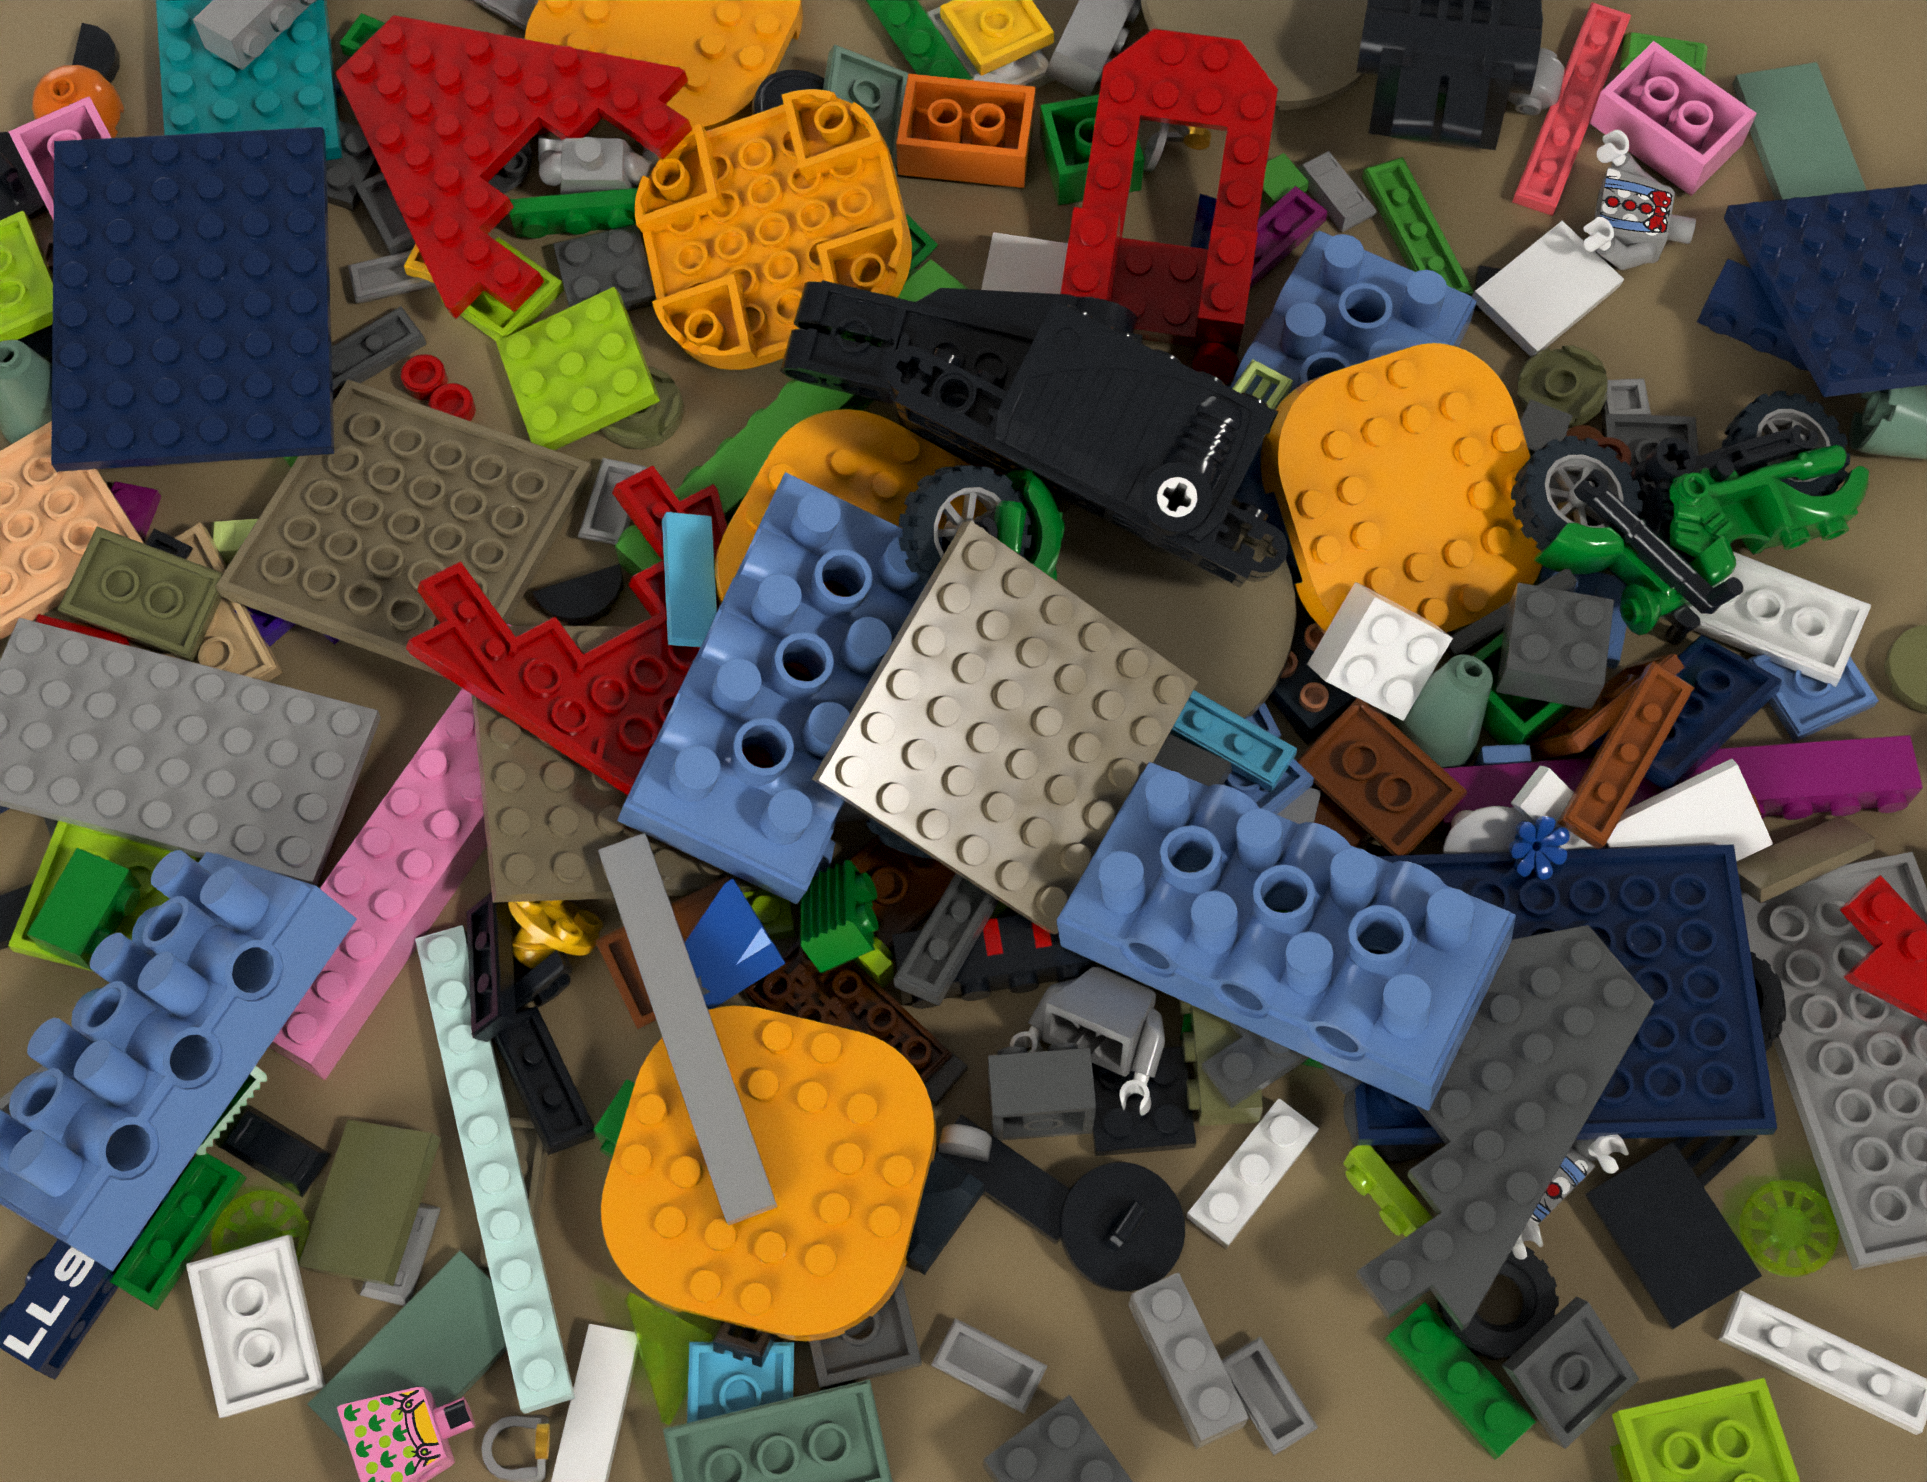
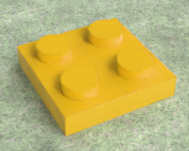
(996, 30)

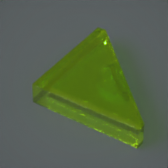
(664, 1352)

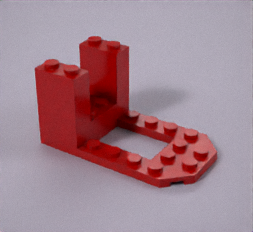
(1174, 289)

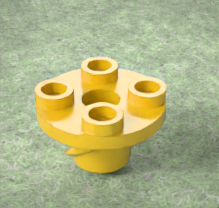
(552, 927)

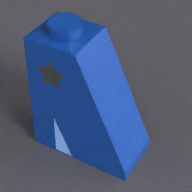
(730, 947)

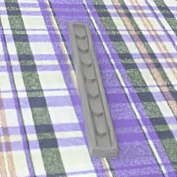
(687, 1030)

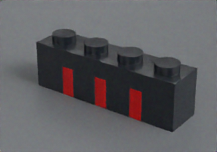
(1006, 956)

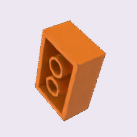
(965, 130)

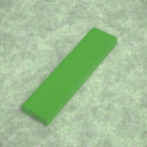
(1413, 222)

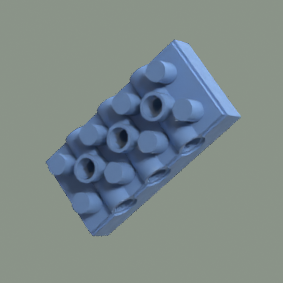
(1339, 313)
(737, 694)
(1297, 972)
(201, 976)

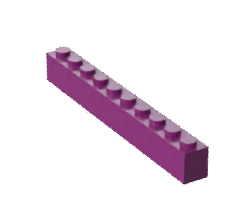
(1782, 777)

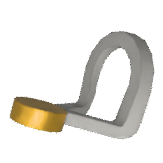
(1193, 137)
(542, 1446)

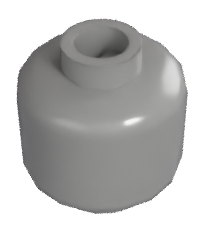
(1545, 87)

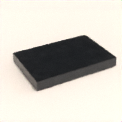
(1672, 1235)

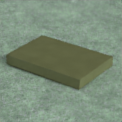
(143, 594)
(370, 1202)

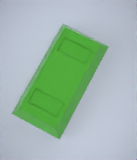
(1689, 52)

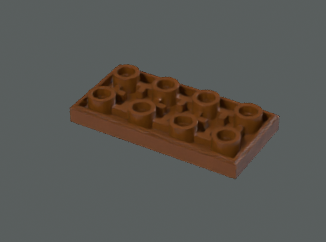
(850, 1001)

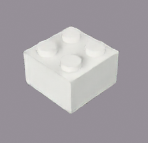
(1379, 651)

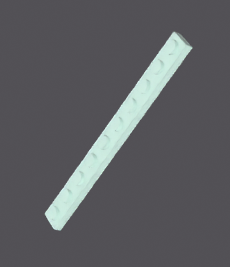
(495, 1179)

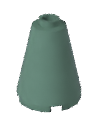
(23, 390)
(1892, 423)
(1450, 711)

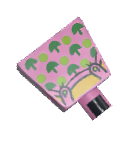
(403, 1435)

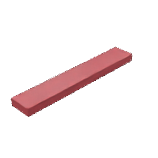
(1570, 116)

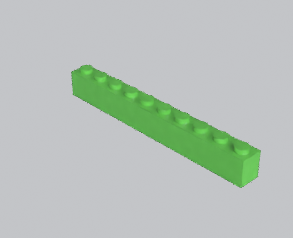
(742, 457)

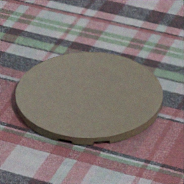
(1300, 44)
(1205, 626)

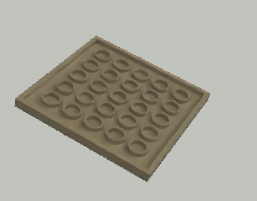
(394, 507)
(1005, 727)
(554, 815)

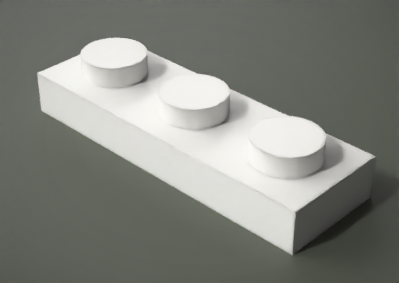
(1252, 1173)

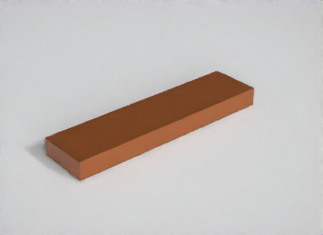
(1625, 755)

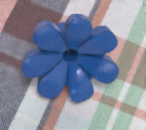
(1538, 846)

